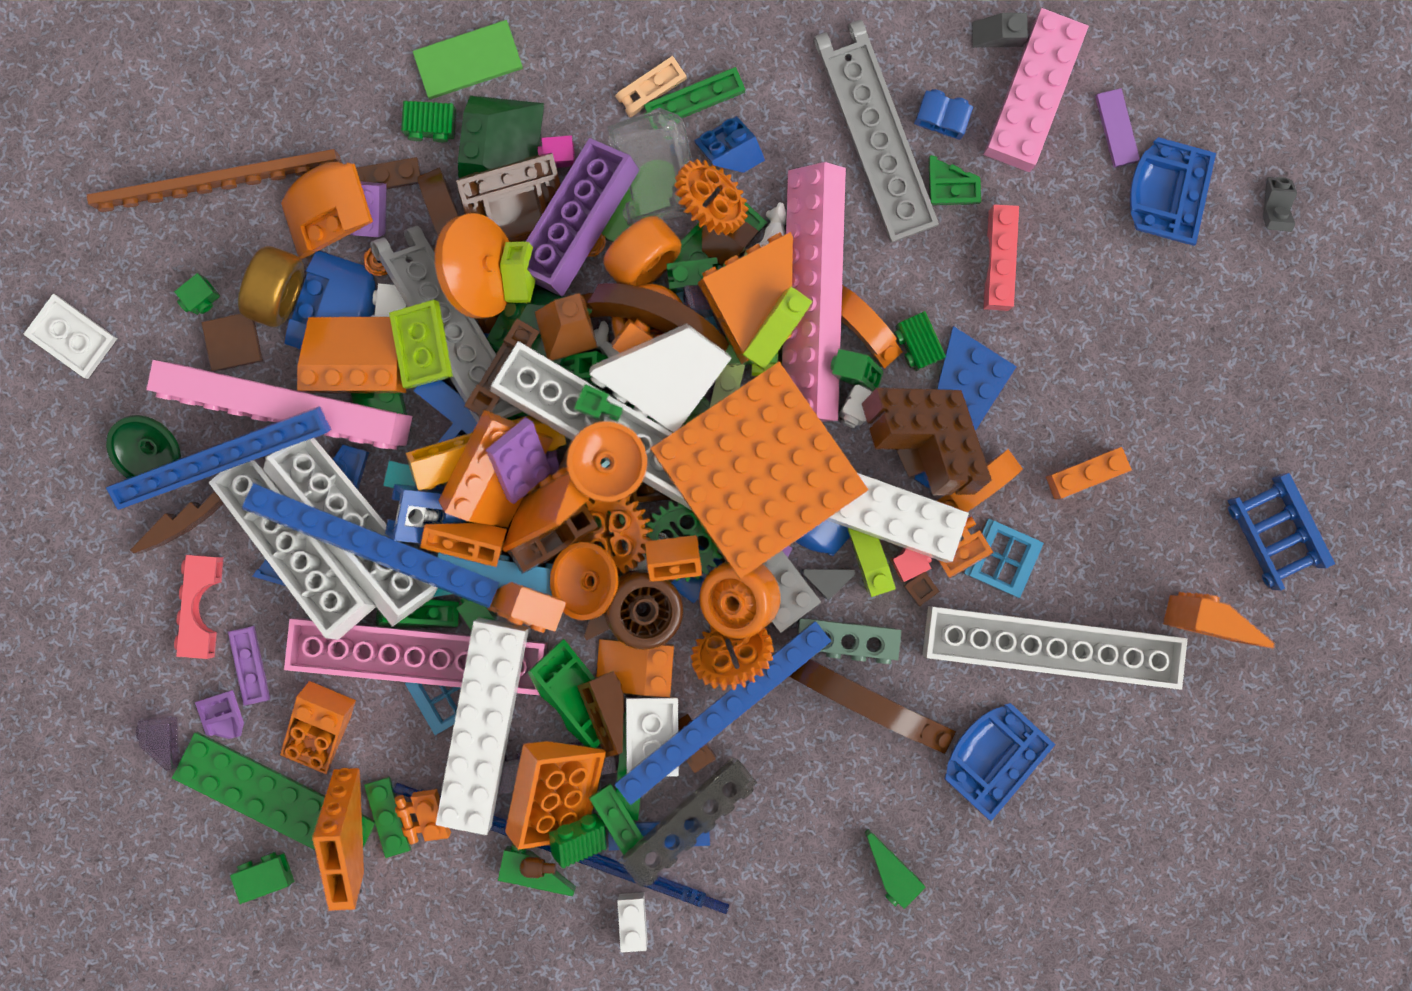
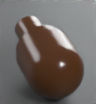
(536, 867)

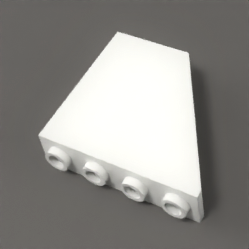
(663, 374)

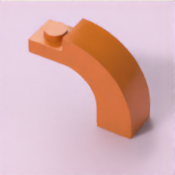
(869, 328)
(1001, 469)

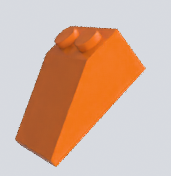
(638, 670)

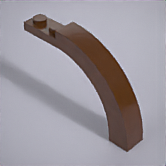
(441, 210)
(649, 307)
(874, 706)

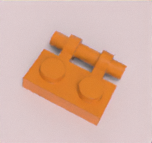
(969, 551)
(426, 807)

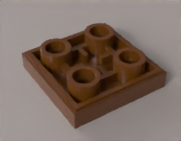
(231, 342)

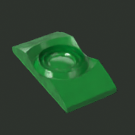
(557, 682)

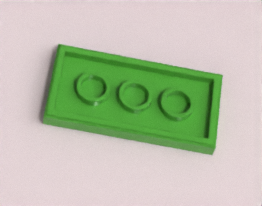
(467, 59)

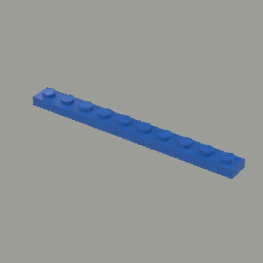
(219, 458)
(370, 545)
(721, 714)

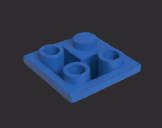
(731, 146)

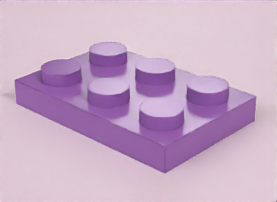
(519, 460)

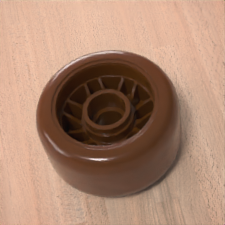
(653, 626)

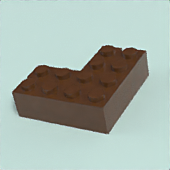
(936, 426)

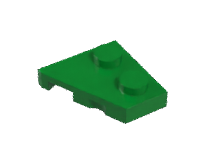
(951, 185)

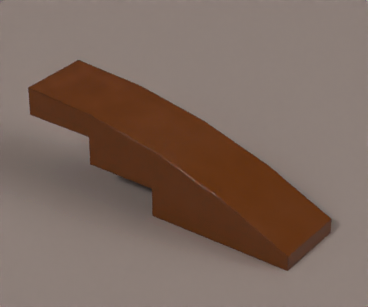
(171, 526)

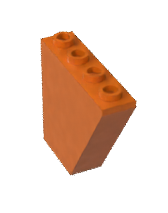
(749, 289)
(340, 840)

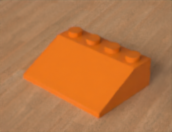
(348, 356)
(474, 487)
(544, 508)
(1210, 617)
(551, 790)

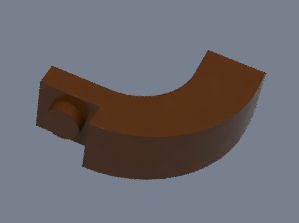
(554, 541)

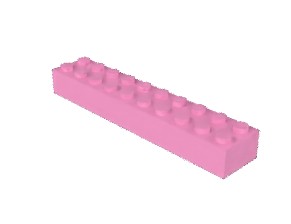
(817, 230)
(276, 403)
(392, 654)

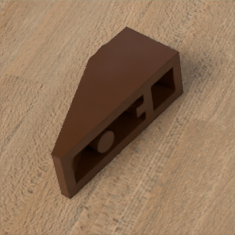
(605, 708)

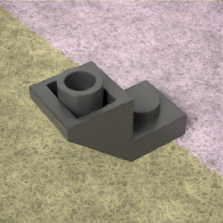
(1278, 202)

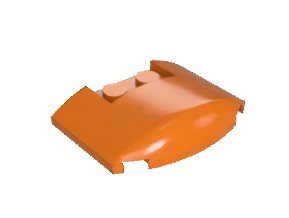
(325, 207)

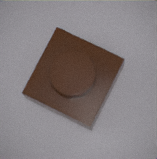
(921, 588)

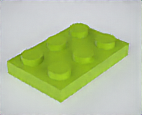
(420, 344)

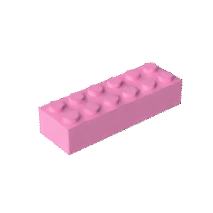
(1036, 90)

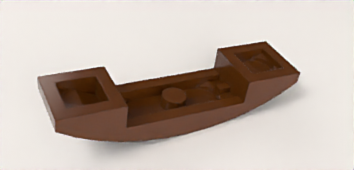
(482, 397)

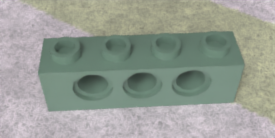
(888, 639)

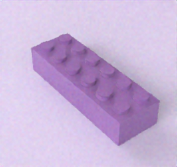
(578, 214)

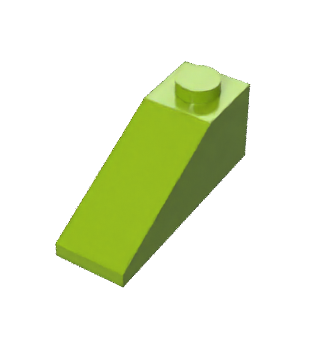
(777, 327)
(872, 563)

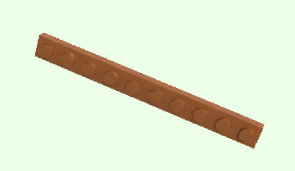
(204, 182)

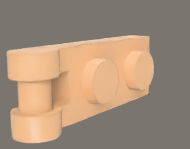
(651, 85)

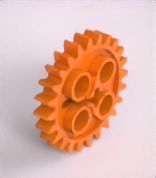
(725, 211)
(633, 532)
(714, 663)

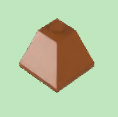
(566, 327)

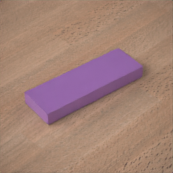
(1117, 128)
(249, 665)

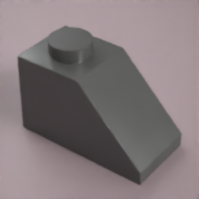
(1000, 30)

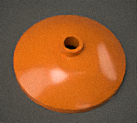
(623, 451)
(573, 577)

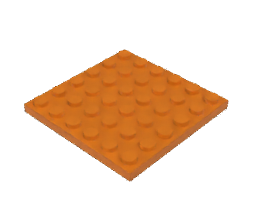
(759, 470)

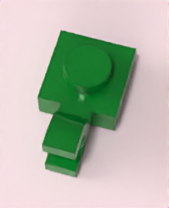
(594, 402)

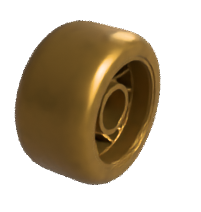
(270, 286)

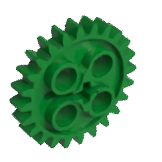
(675, 514)

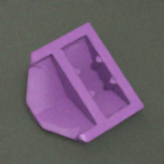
(221, 715)

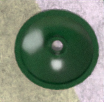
(131, 447)

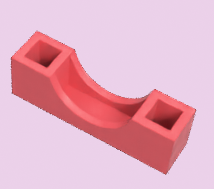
(1001, 273)
(194, 637)

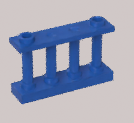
(1305, 533)

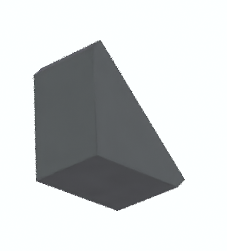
(828, 581)

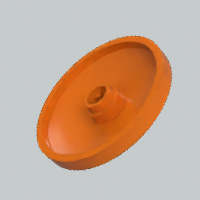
(469, 265)

